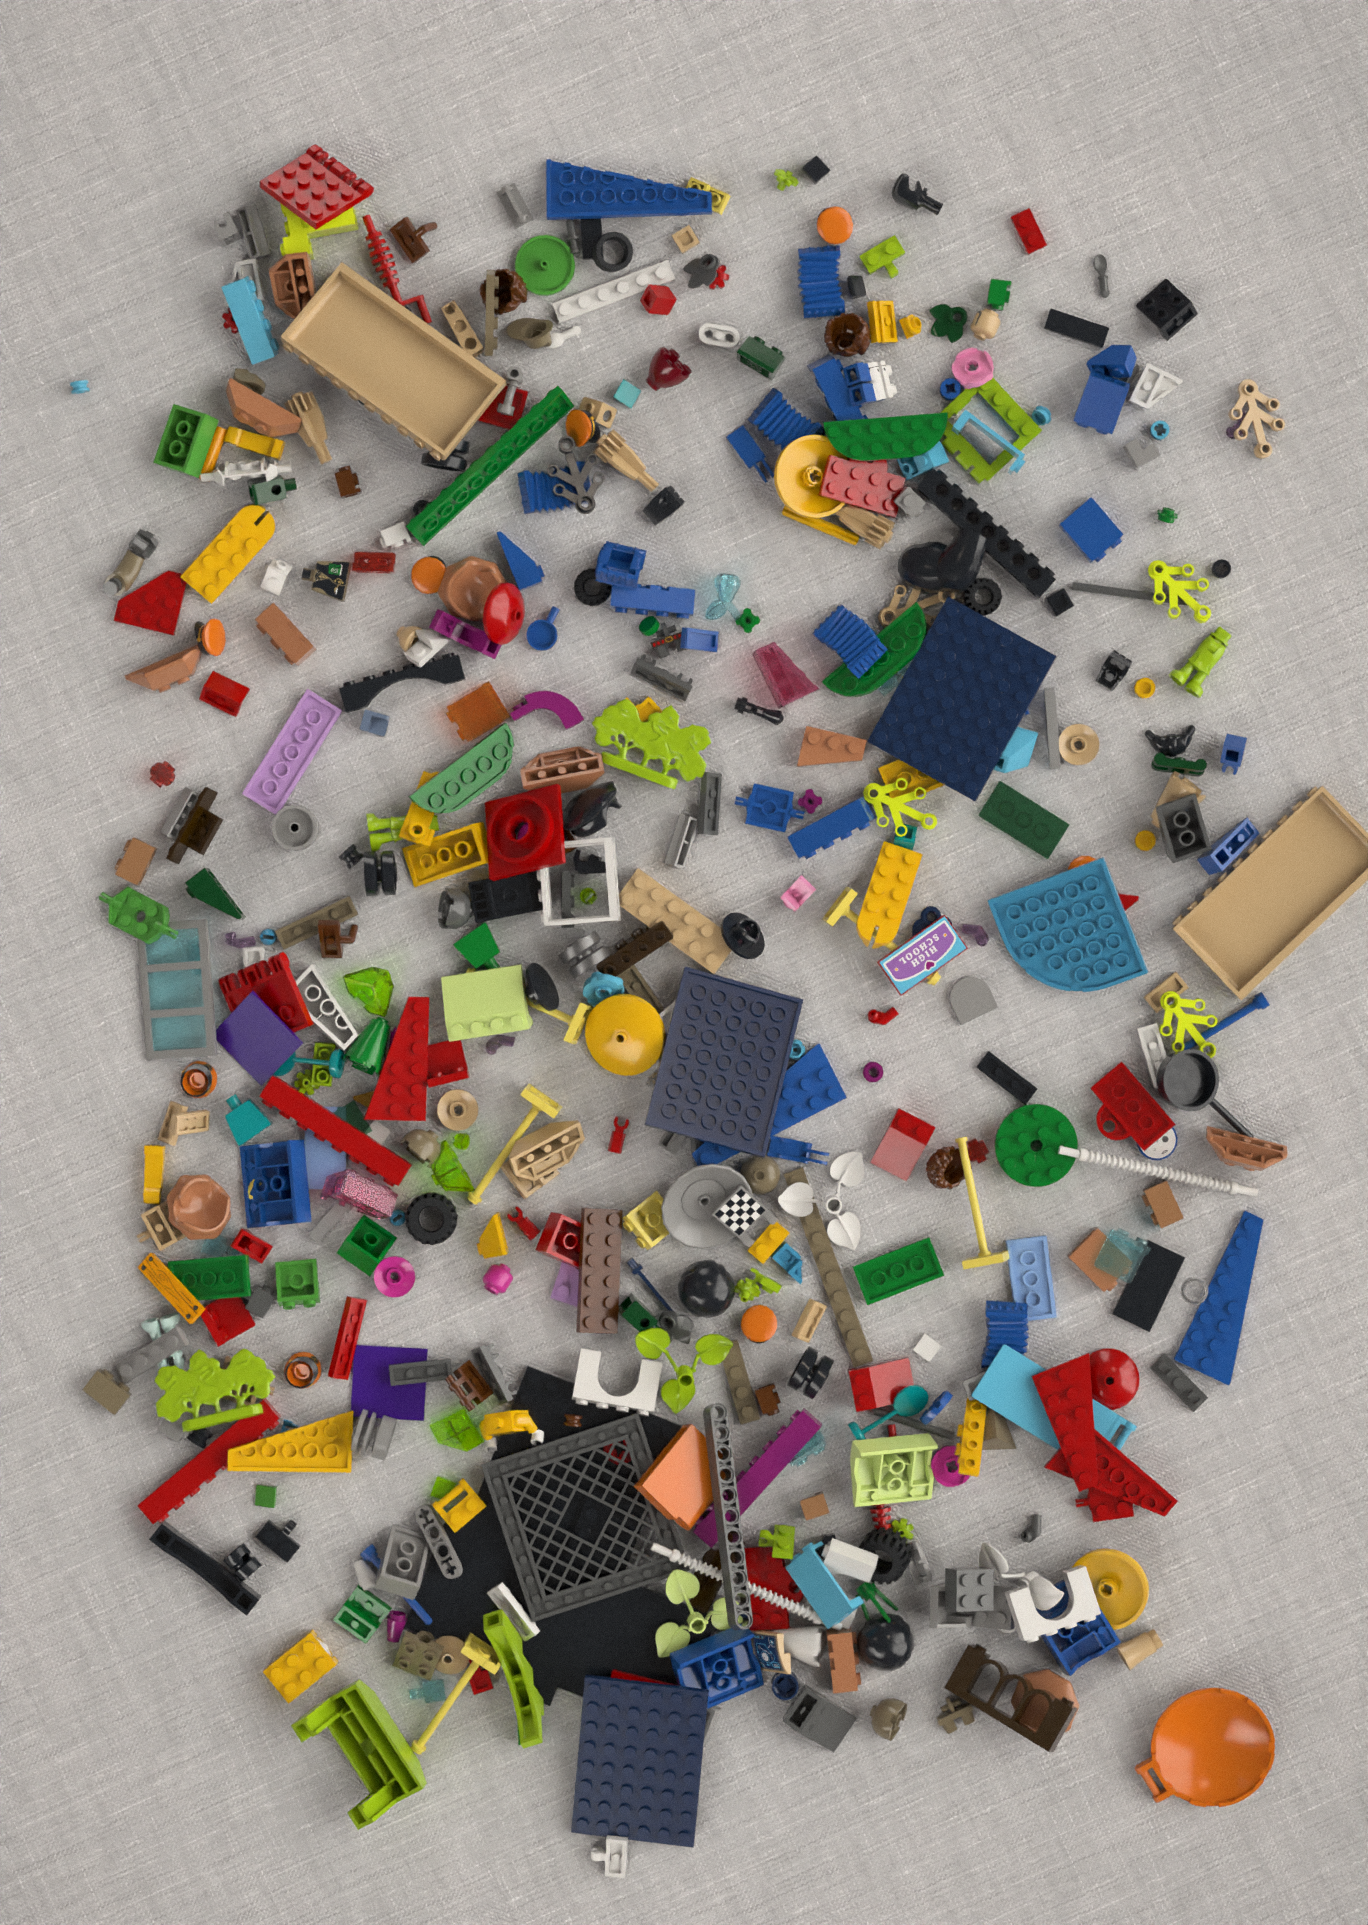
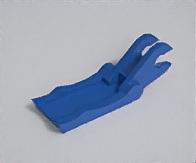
(748, 450)
(793, 1150)

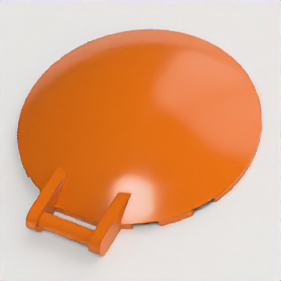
(1210, 1749)

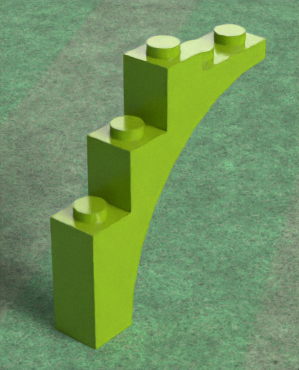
(519, 1675)

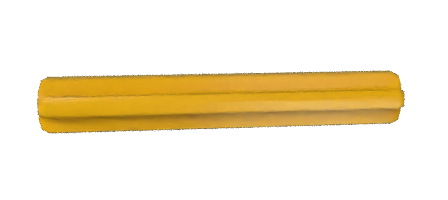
(824, 526)

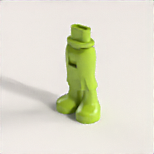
(1203, 660)
(395, 825)

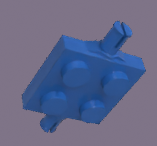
(769, 807)

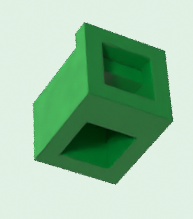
(998, 294)

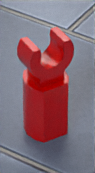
(617, 1137)
(525, 1224)

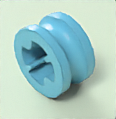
(79, 387)
(1154, 433)

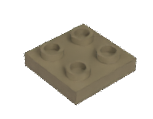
(418, 1654)

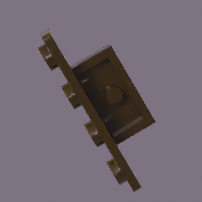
(198, 828)
(635, 948)
(708, 1586)

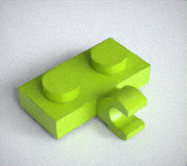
(883, 256)
(781, 1541)

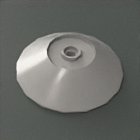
(691, 1219)

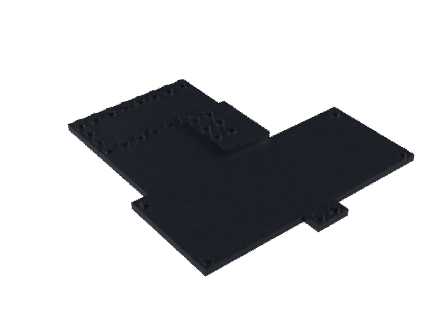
(586, 1639)

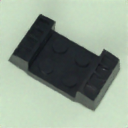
(505, 896)

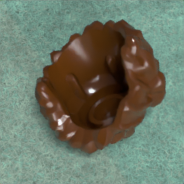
(511, 291)
(847, 335)
(945, 1168)

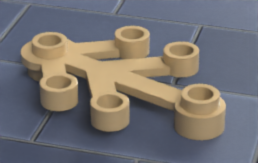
(1255, 416)
(911, 600)

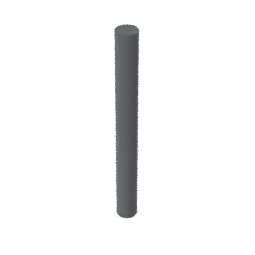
(916, 1424)

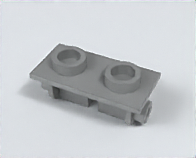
(514, 205)
(918, 1565)

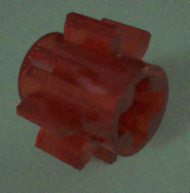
(162, 774)
(977, 1151)

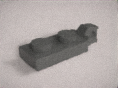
(567, 899)

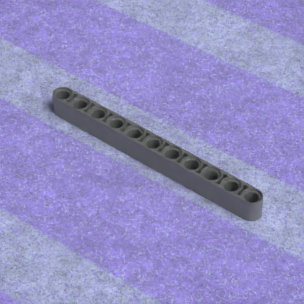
(723, 1526)

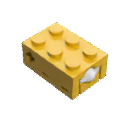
(300, 1666)

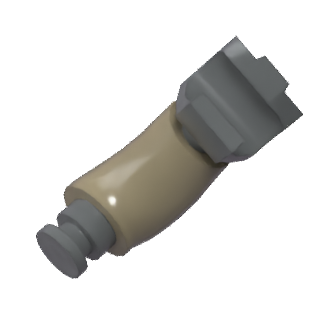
(130, 566)

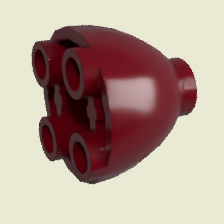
(666, 369)

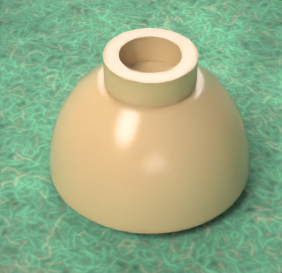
(407, 636)

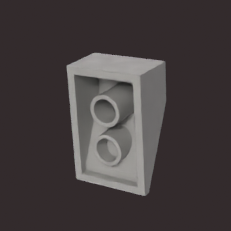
(402, 1562)

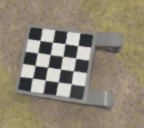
(740, 1212)

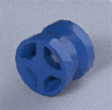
(952, 391)

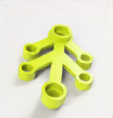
(1178, 588)
(896, 805)
(1185, 1021)

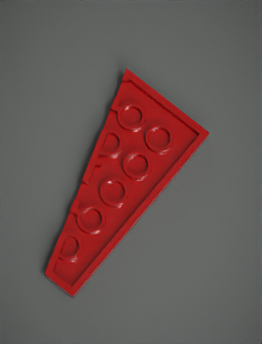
(403, 1077)
(1069, 1406)
(1120, 1478)

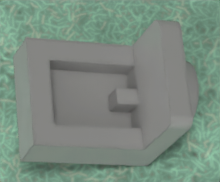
(910, 502)

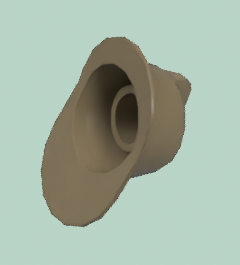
(532, 331)

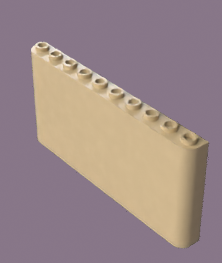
(392, 362)
(1278, 893)

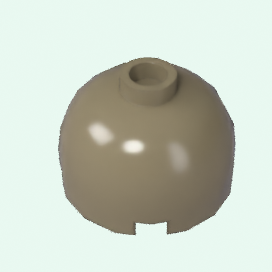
(422, 1145)
(761, 1174)
(887, 1717)

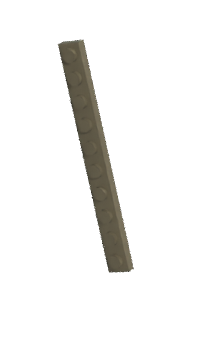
(833, 1279)

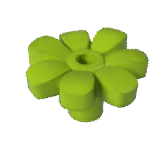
(785, 179)
(301, 1082)
(747, 1290)
(902, 1526)

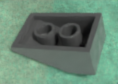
(1182, 828)

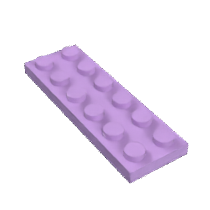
(292, 752)

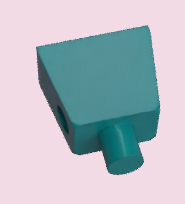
(245, 1119)

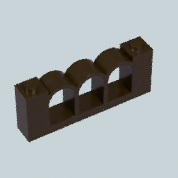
(1055, 1721)

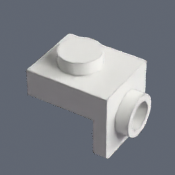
(276, 576)

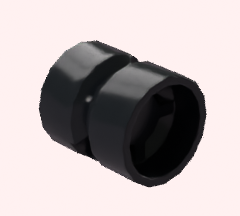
(242, 1562)

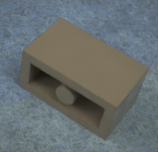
(107, 1391)

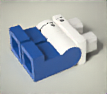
(870, 382)

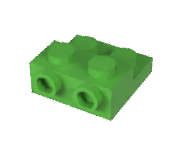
(297, 1283)

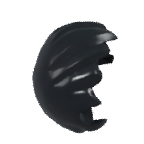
(706, 1289)
(885, 1644)

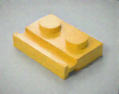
(882, 322)

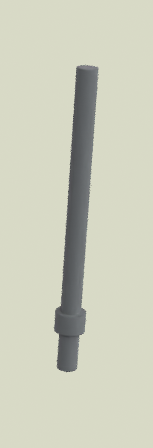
(1121, 592)

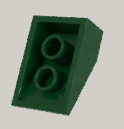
(760, 357)
(210, 891)

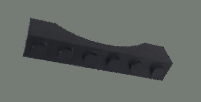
(359, 695)
(191, 1555)

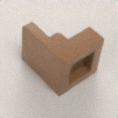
(814, 1506)

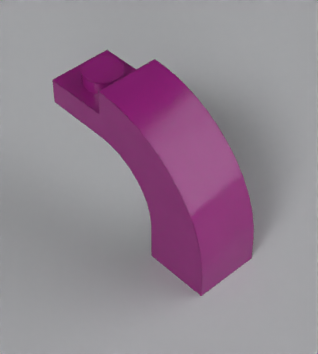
(464, 634)
(551, 701)

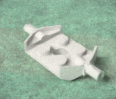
(246, 467)

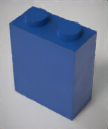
(1101, 402)
(1091, 530)

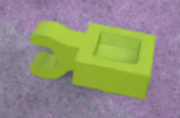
(768, 1284)

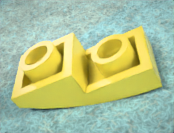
(719, 198)

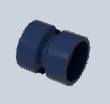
(785, 1685)

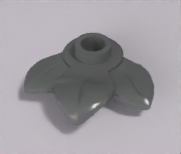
(702, 270)
(678, 1327)

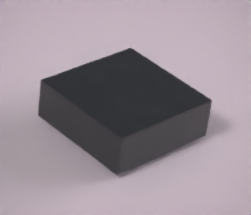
(1060, 602)

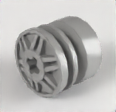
(373, 1434)

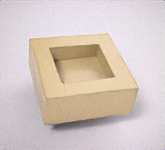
(685, 239)

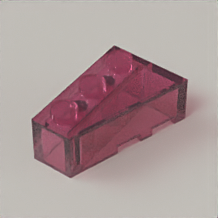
(782, 676)
(361, 1193)

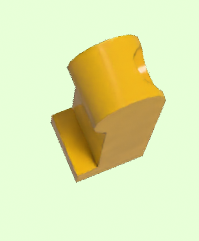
(255, 442)
(153, 1173)

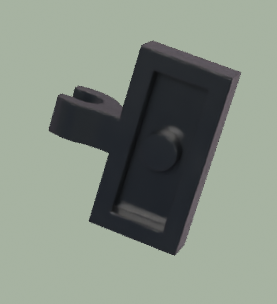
(278, 1539)

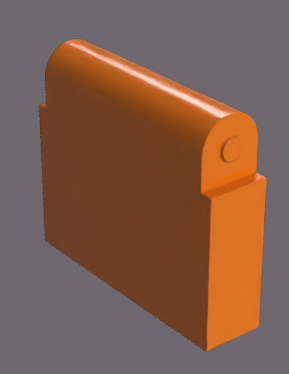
(680, 1478)

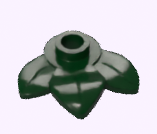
(946, 324)

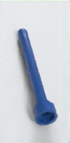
(1258, 1003)
(371, 1555)

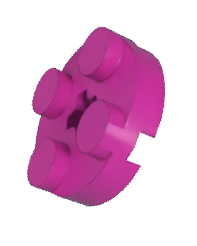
(940, 1470)

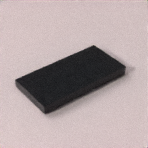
(1149, 1288)

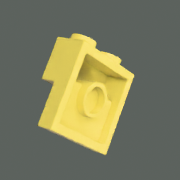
(647, 1222)

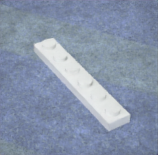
(613, 291)

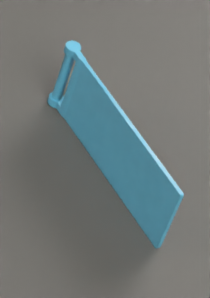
(1012, 1393)

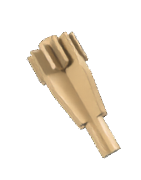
(312, 424)
(622, 458)
(874, 528)

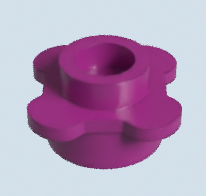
(809, 794)

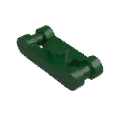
(1178, 764)

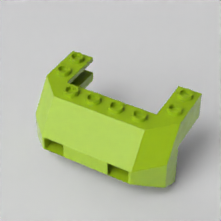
(370, 1744)

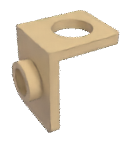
(597, 410)

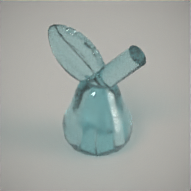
(726, 588)

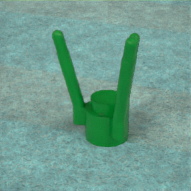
(867, 1592)

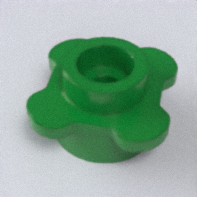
(1167, 515)
(747, 614)

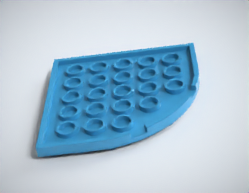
(1070, 930)

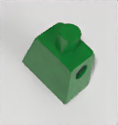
(479, 947)

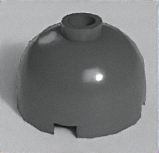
(455, 909)

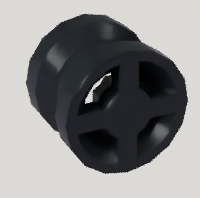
(351, 856)
(200, 1437)

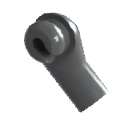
(1034, 1530)

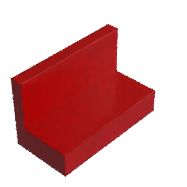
(224, 693)

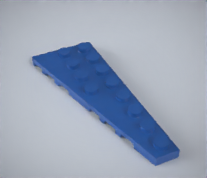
(595, 194)
(806, 1090)
(1216, 1326)

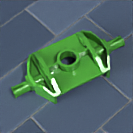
(124, 911)

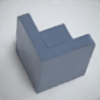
(374, 723)

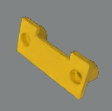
(419, 820)

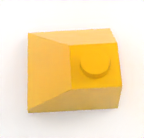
(493, 1239)

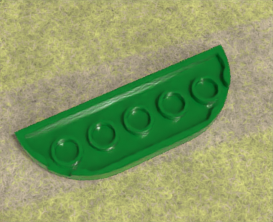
(887, 436)
(903, 641)
(468, 774)

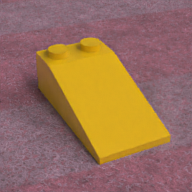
(447, 854)

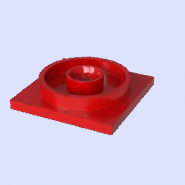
(542, 843)

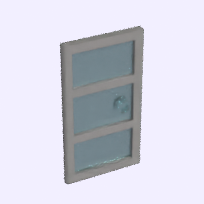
(178, 993)

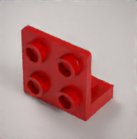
(446, 1063)
(227, 1319)

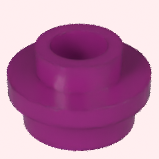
(868, 1066)

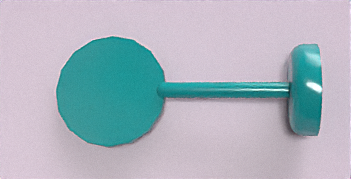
(335, 1064)
(906, 1403)

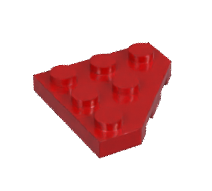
(154, 605)

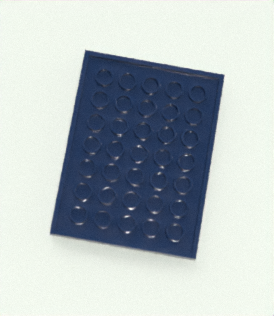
(962, 699)
(724, 1062)
(639, 1760)

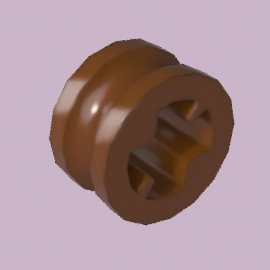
(572, 1420)

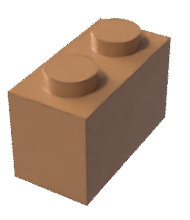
(135, 861)
(1162, 1204)

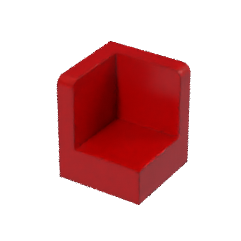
(658, 299)

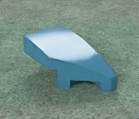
(789, 1260)

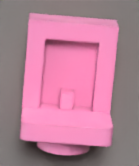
(797, 893)

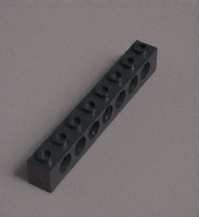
(1015, 547)

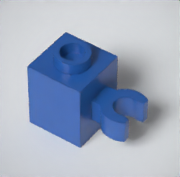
(1233, 752)

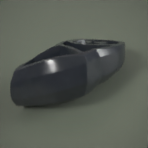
(943, 567)

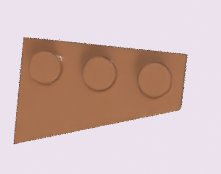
(284, 635)
(829, 747)
(843, 1660)

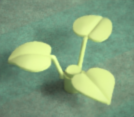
(679, 1587)

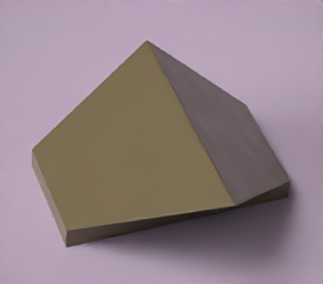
(997, 1433)

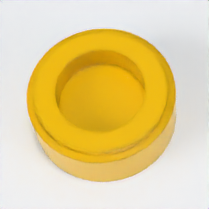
(1144, 688)
(1145, 840)

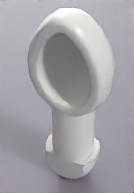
(558, 338)

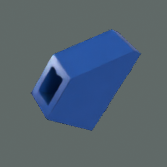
(1114, 361)

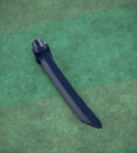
(636, 1269)

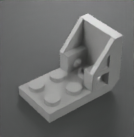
(998, 1618)

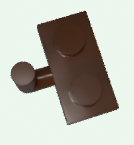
(410, 238)
(331, 938)

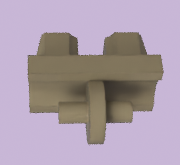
(963, 1711)

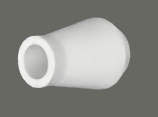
(365, 1575)

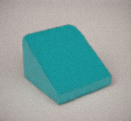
(627, 394)
(909, 839)

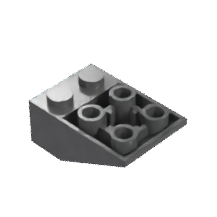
(818, 1718)

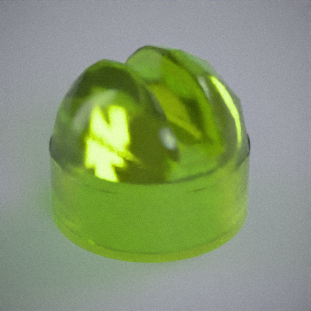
(585, 893)
(461, 1141)

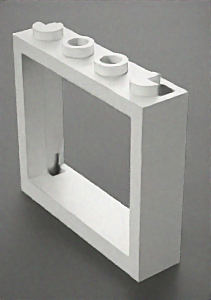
(612, 886)

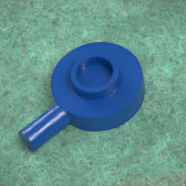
(542, 633)

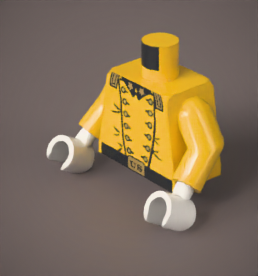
(508, 1423)

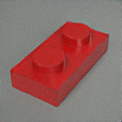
(1028, 231)

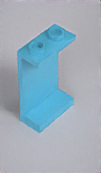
(968, 417)
(821, 1587)

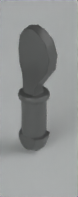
(1100, 266)

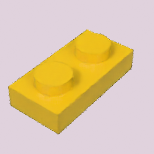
(768, 1242)

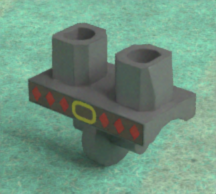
(661, 645)

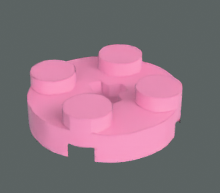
(975, 378)

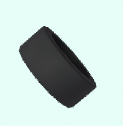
(627, 247)

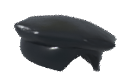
(588, 810)

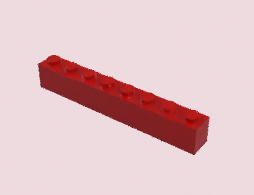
(335, 1130)
(206, 1463)

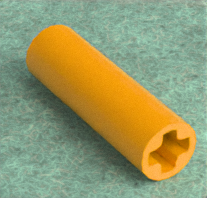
(214, 450)

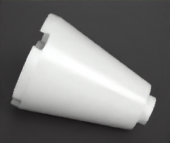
(805, 1643)

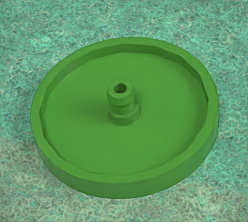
(545, 265)

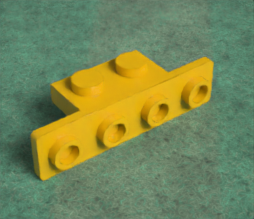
(971, 1438)

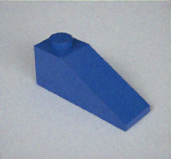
(521, 565)
(1228, 847)

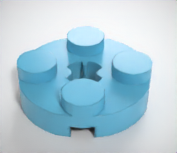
(597, 982)

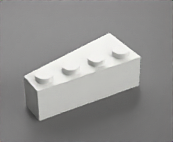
(325, 1010)

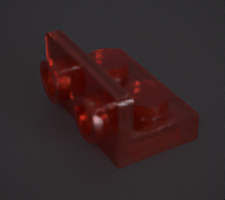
(374, 562)

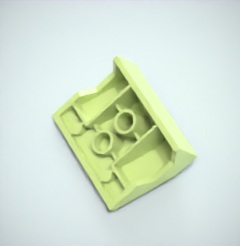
(485, 1002)
(892, 1469)

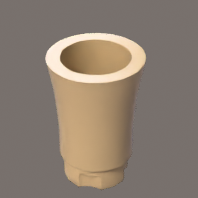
(1139, 1648)

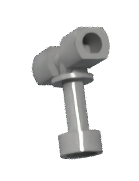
(515, 379)

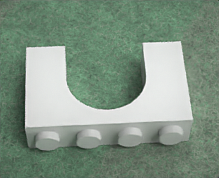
(588, 1389)
(848, 1560)
(1081, 1606)

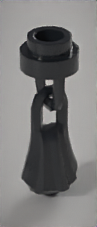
(772, 716)

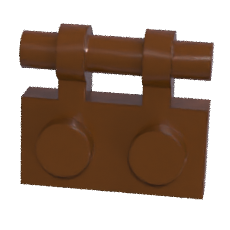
(473, 1384)

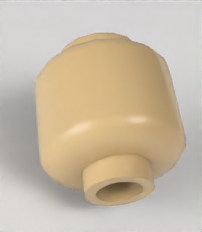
(985, 324)

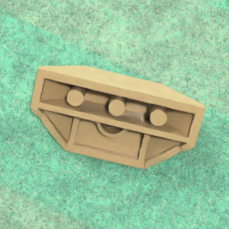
(546, 1149)

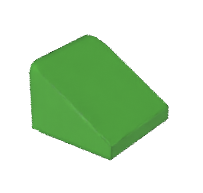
(266, 1496)

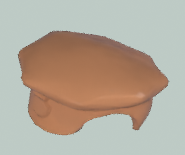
(468, 586)
(199, 1207)
(1039, 1704)

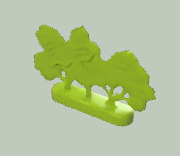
(657, 739)
(207, 1384)

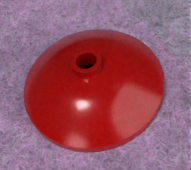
(503, 613)
(1125, 1375)

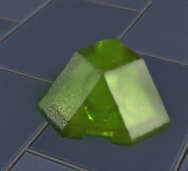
(372, 987)
(449, 1171)
(457, 1430)

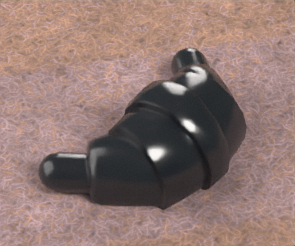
(1171, 744)

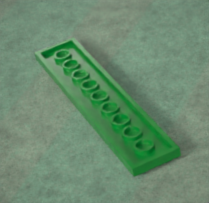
(490, 465)

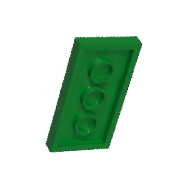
(898, 1271)
(214, 1276)

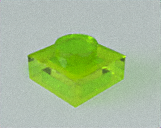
(442, 1487)

